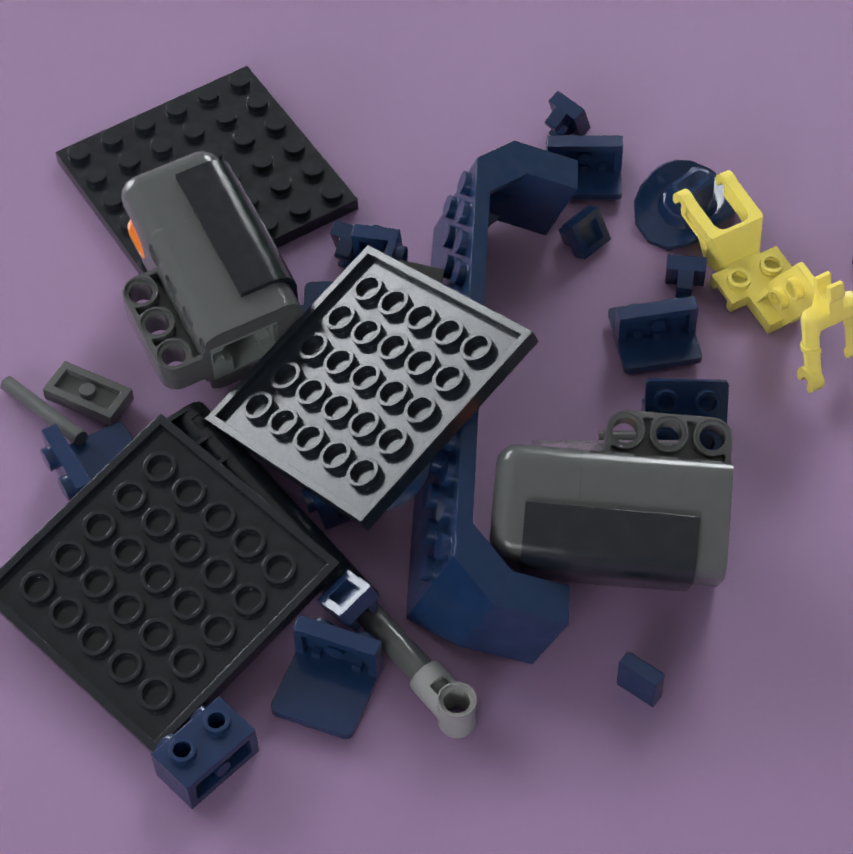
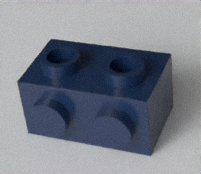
(204, 751)

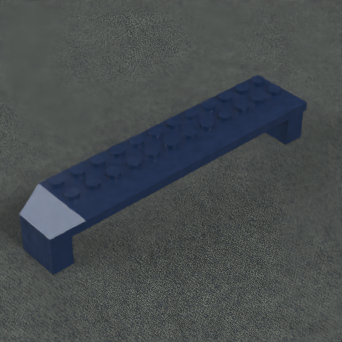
(455, 574)

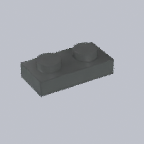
(88, 393)

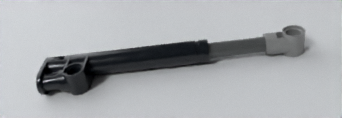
(428, 678)

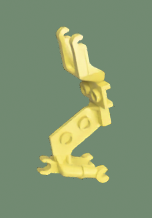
(766, 280)

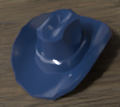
(661, 218)

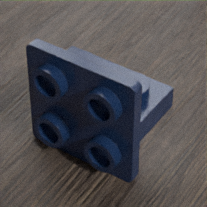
(598, 163)
(656, 334)
(691, 398)

